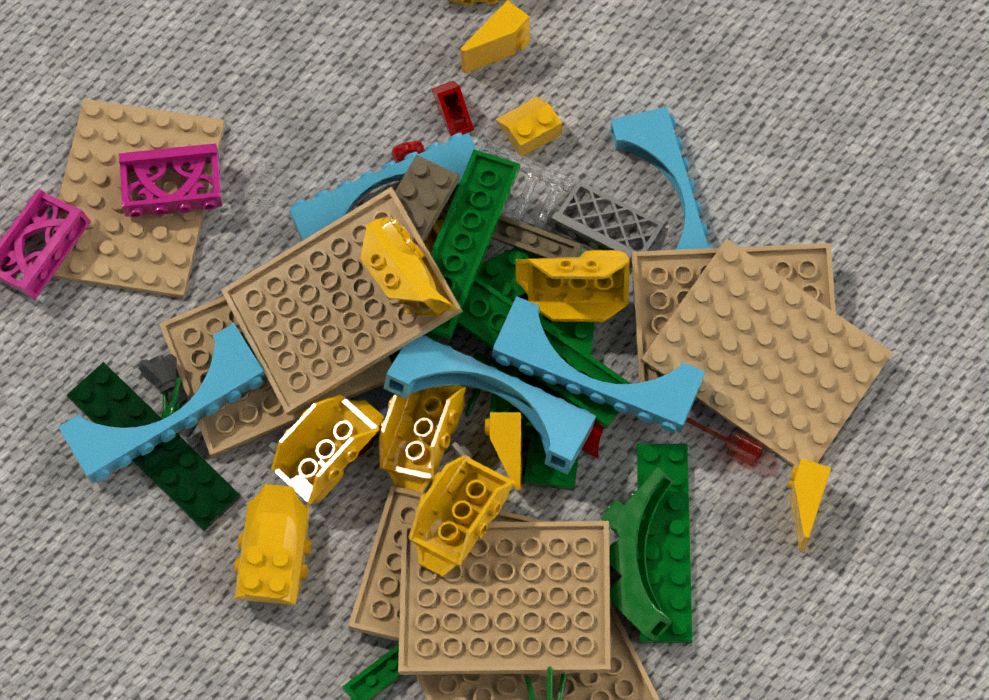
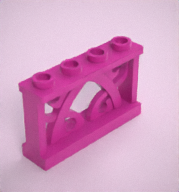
(161, 159)
(30, 222)

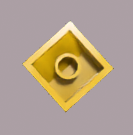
(530, 126)

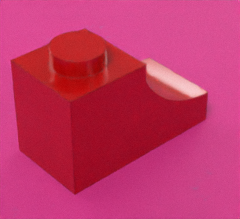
(453, 108)

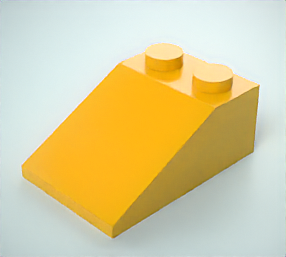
(497, 38)
(506, 437)
(807, 488)

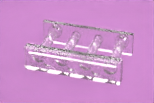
(535, 173)

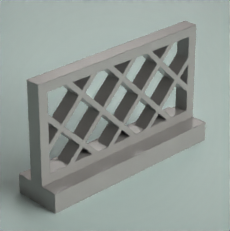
(598, 239)

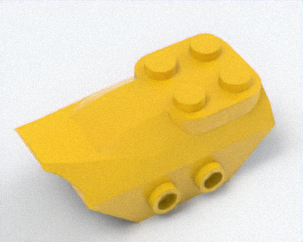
(399, 267)
(577, 287)
(418, 433)
(323, 443)
(456, 513)
(273, 547)

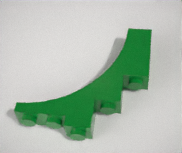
(627, 555)

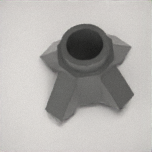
(160, 372)

